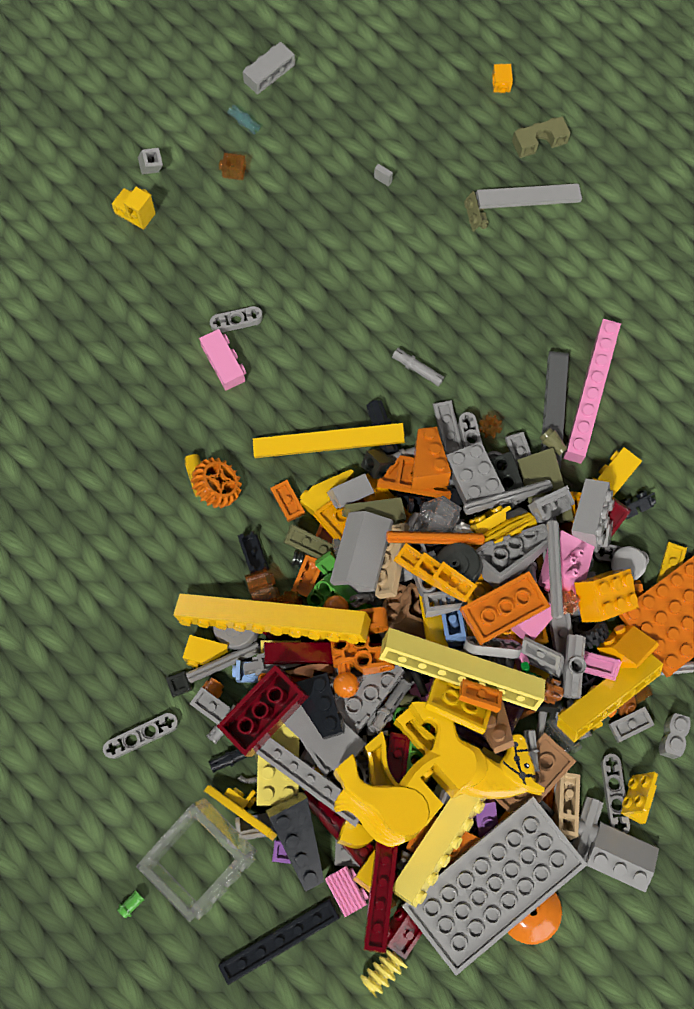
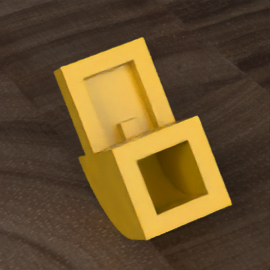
(354, 836)

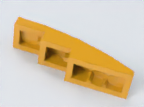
(435, 573)

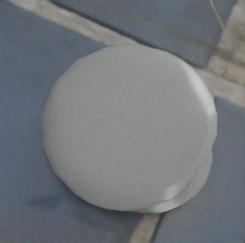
(629, 558)

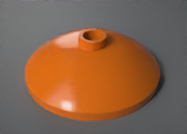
(540, 926)

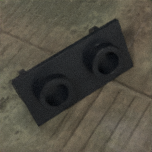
(642, 500)

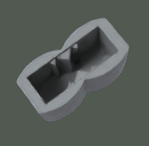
(674, 741)

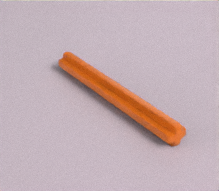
(434, 537)

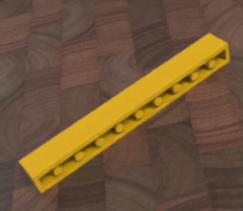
(273, 618)

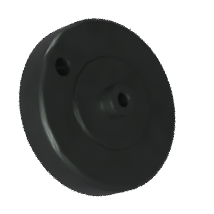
(462, 559)

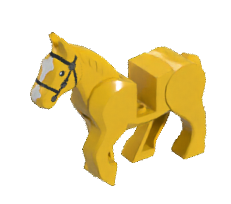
(400, 811)

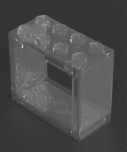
(225, 833)

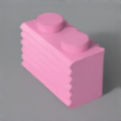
(346, 891)

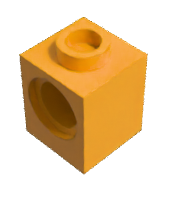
(502, 78)

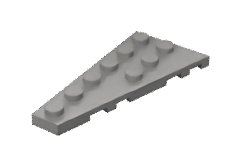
(360, 708)

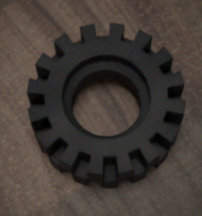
(593, 631)

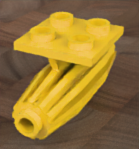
(495, 525)

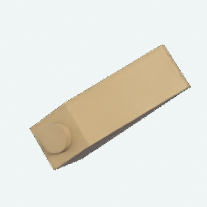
(567, 805)

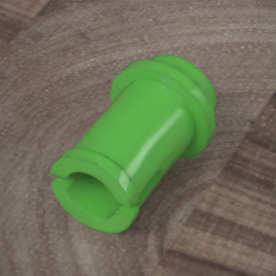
(130, 904)

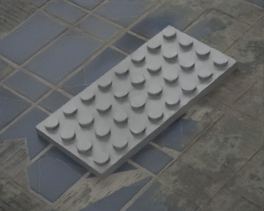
(495, 885)

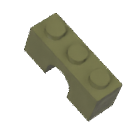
(553, 131)

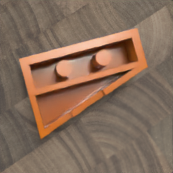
(430, 461)

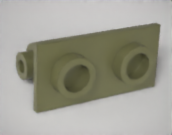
(476, 218)

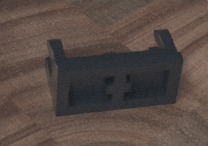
(253, 552)

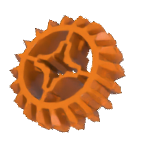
(220, 479)

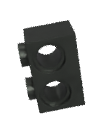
(509, 473)

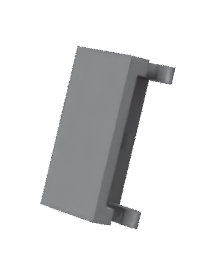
(350, 491)
(552, 505)
(249, 831)

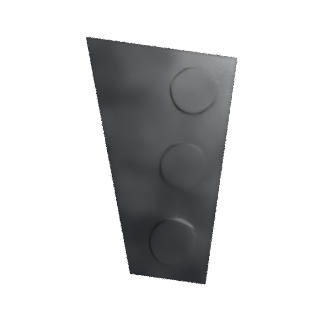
(322, 705)

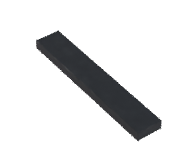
(278, 942)

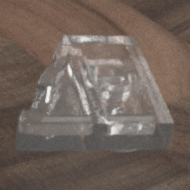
(563, 740)

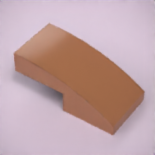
(308, 670)

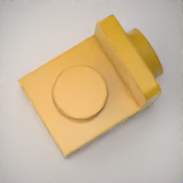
(237, 797)

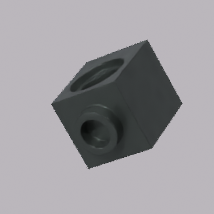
(376, 463)

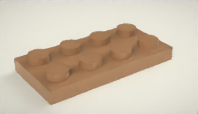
(553, 765)

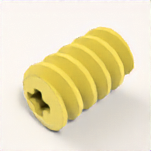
(383, 972)

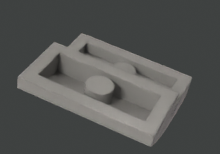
(543, 657)

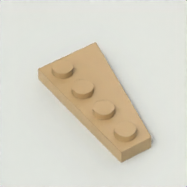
(390, 570)

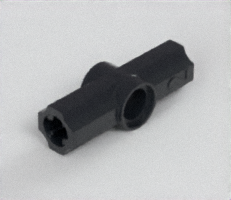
(378, 417)

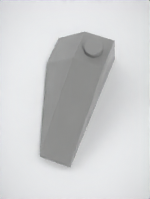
(512, 556)

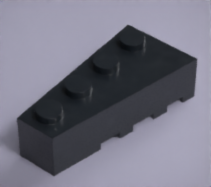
(296, 832)

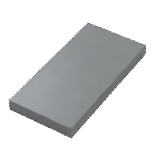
(331, 750)

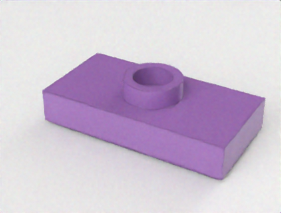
(487, 818)

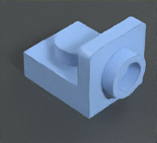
(238, 672)

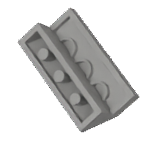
(361, 551)

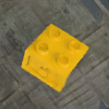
(639, 796)

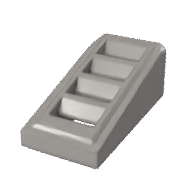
(439, 610)

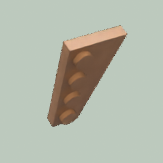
(498, 731)

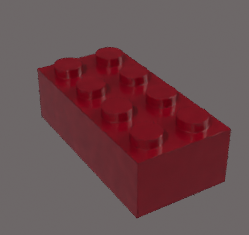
(262, 711)

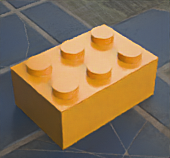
(606, 595)

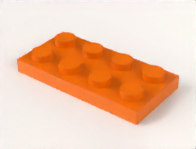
(504, 608)

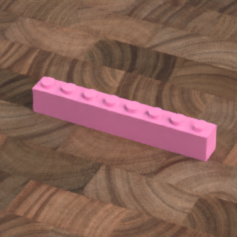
(592, 391)

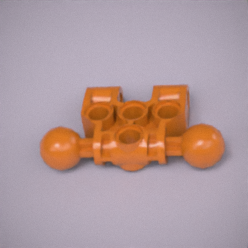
(346, 683)

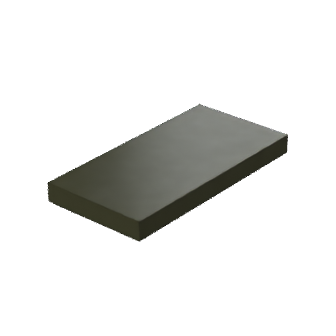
(543, 467)

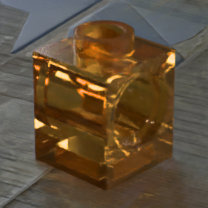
(236, 172)

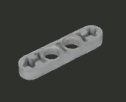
(139, 732)
(611, 794)

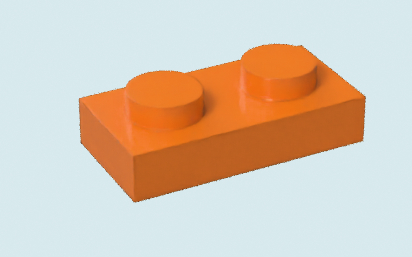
(287, 500)
(480, 695)

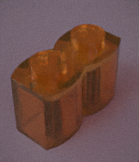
(261, 586)

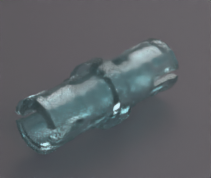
(243, 119)

